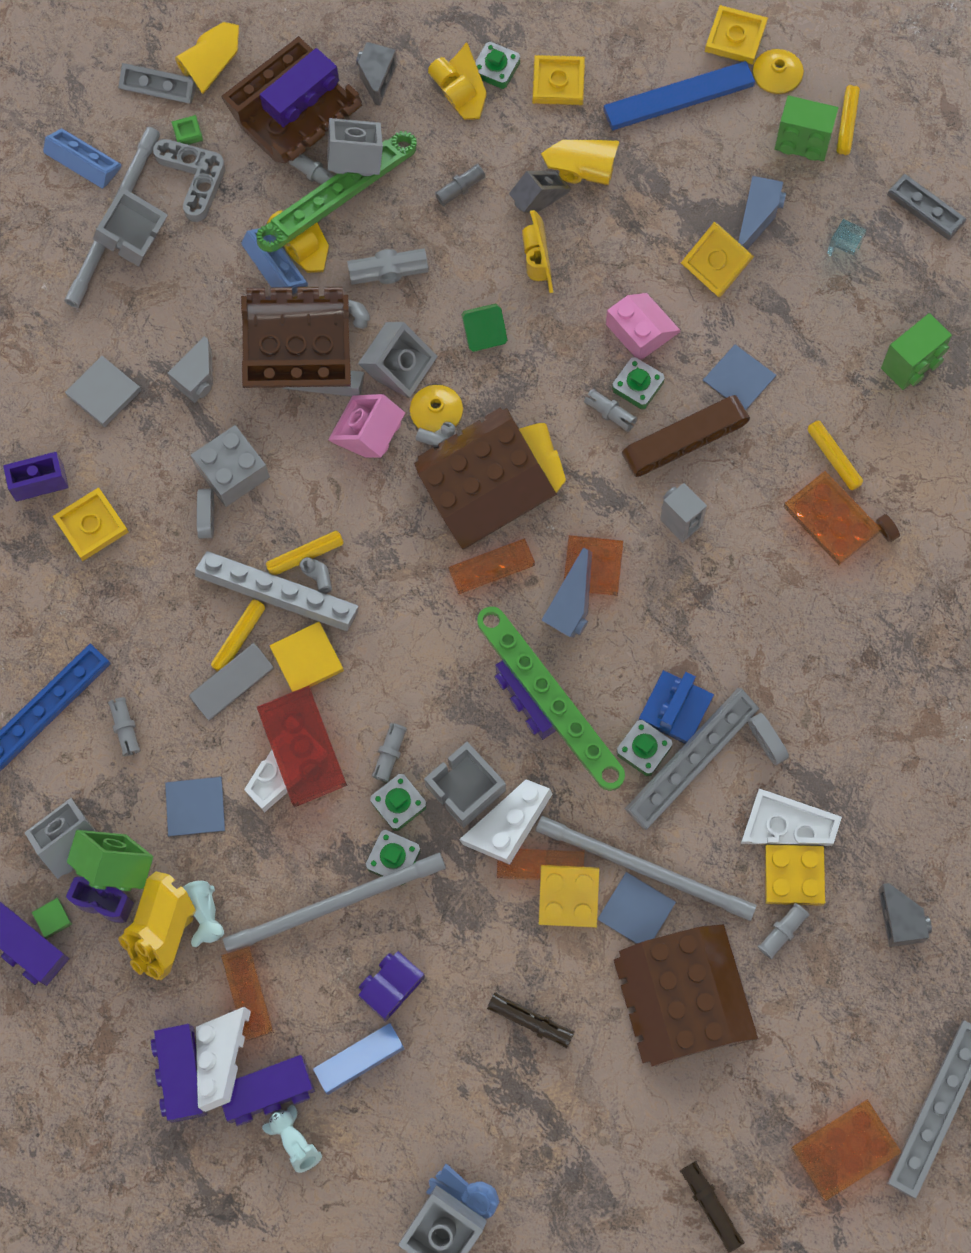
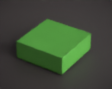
(187, 130)
(52, 918)

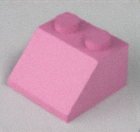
(640, 324)
(367, 425)

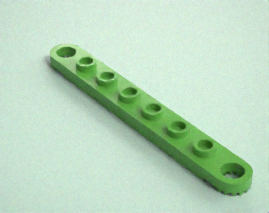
(331, 196)
(550, 698)

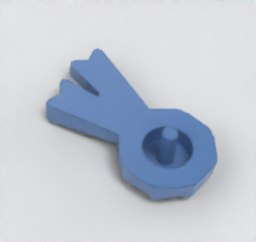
(477, 1196)

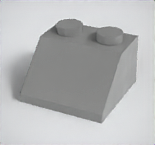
(354, 147)
(398, 358)
(54, 836)

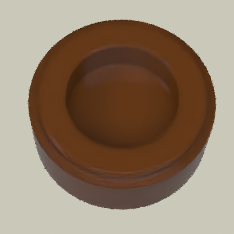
(888, 528)

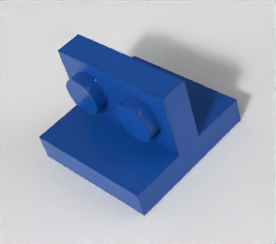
(676, 706)

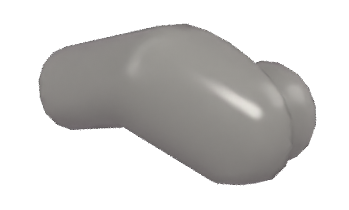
(360, 313)
(434, 438)
(318, 572)

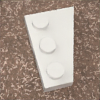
(266, 784)
(788, 822)
(509, 823)
(216, 1057)

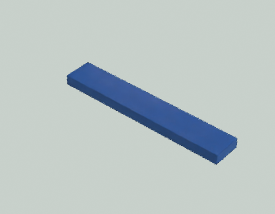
(679, 95)
(50, 702)

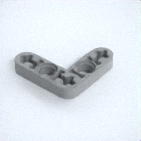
(199, 167)

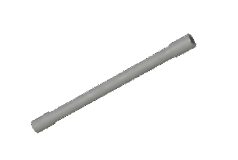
(81, 282)
(418, 870)
(729, 902)

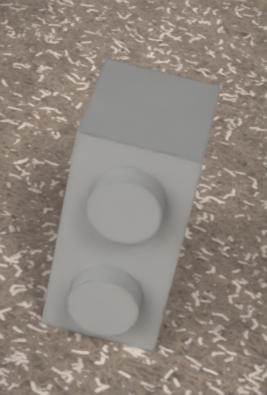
(682, 512)

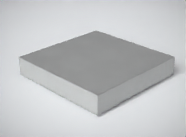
(103, 391)

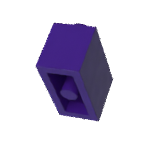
(35, 476)

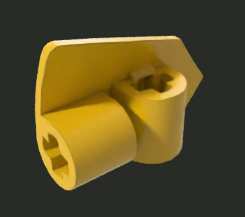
(210, 54)
(460, 83)
(582, 159)
(308, 248)
(537, 251)
(540, 443)

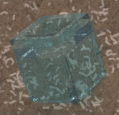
(847, 238)

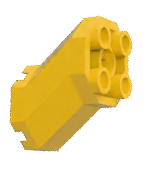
(157, 926)

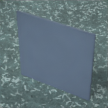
(740, 376)
(195, 806)
(636, 909)

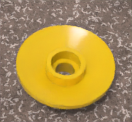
(776, 79)
(430, 418)

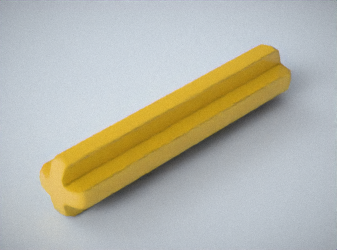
(848, 120)
(835, 455)
(312, 549)
(238, 635)

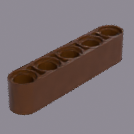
(685, 436)

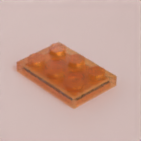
(832, 518)
(845, 1150)

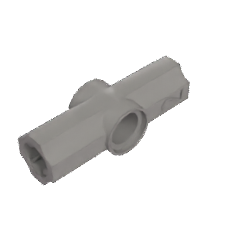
(388, 266)

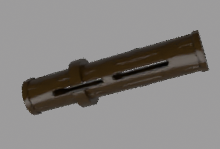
(535, 1022)
(714, 1211)

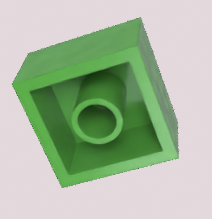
(806, 128)
(916, 352)
(109, 860)

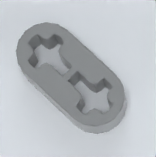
(205, 513)
(768, 739)

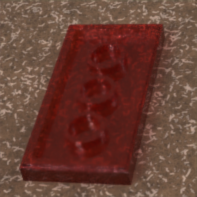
(301, 746)

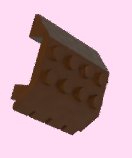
(286, 142)
(295, 338)
(483, 478)
(684, 994)

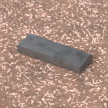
(926, 206)

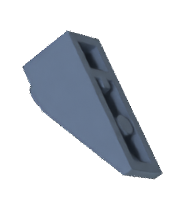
(761, 208)
(571, 602)

